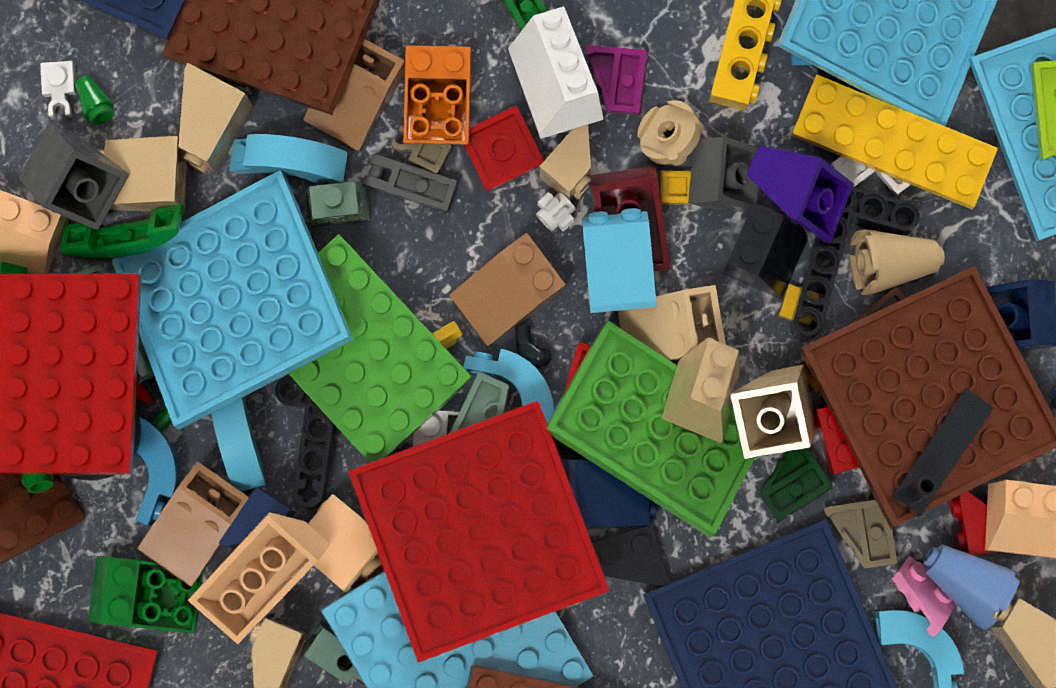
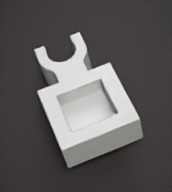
(58, 83)

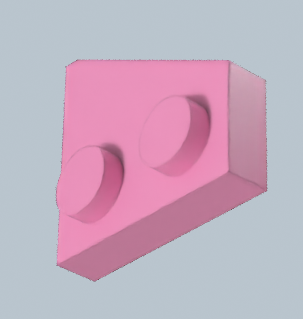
(923, 594)

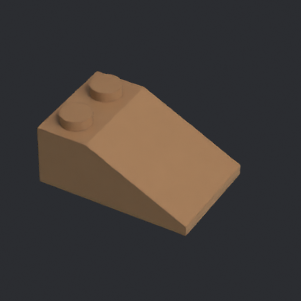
(508, 290)

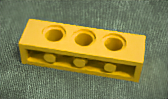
(727, 89)

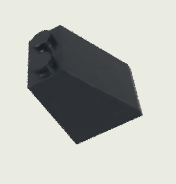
(766, 252)

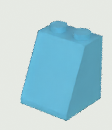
(619, 261)

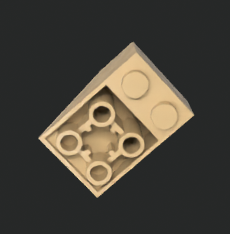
(677, 322)

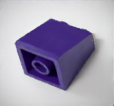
(803, 188)

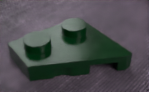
(794, 484)

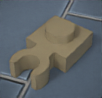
(426, 156)

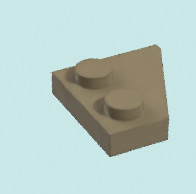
(865, 532)

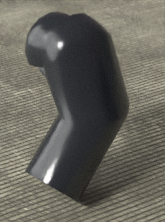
(528, 350)

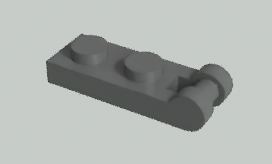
(411, 183)

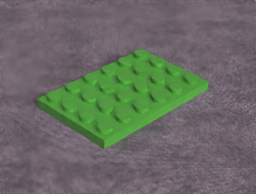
(389, 373)
(616, 422)

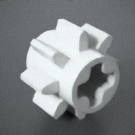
(555, 211)

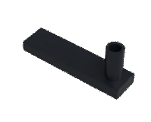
(942, 452)

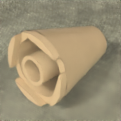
(891, 260)

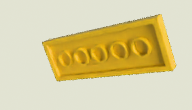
(894, 142)

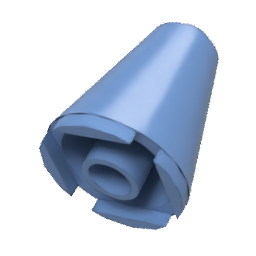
(972, 583)

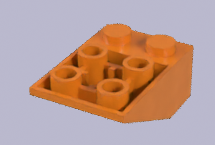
(437, 94)

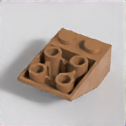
(363, 96)
(193, 524)

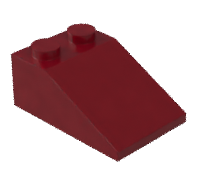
(637, 190)

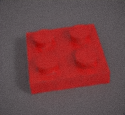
(502, 149)

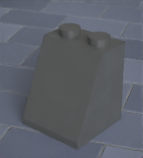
(72, 177)

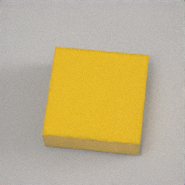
(674, 187)
(790, 301)

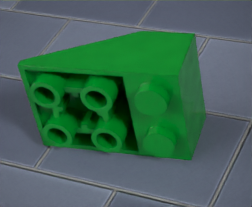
(141, 596)

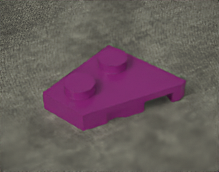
(620, 77)

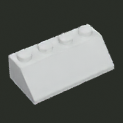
(554, 74)

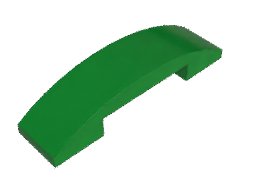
(124, 238)

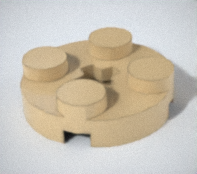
(677, 146)

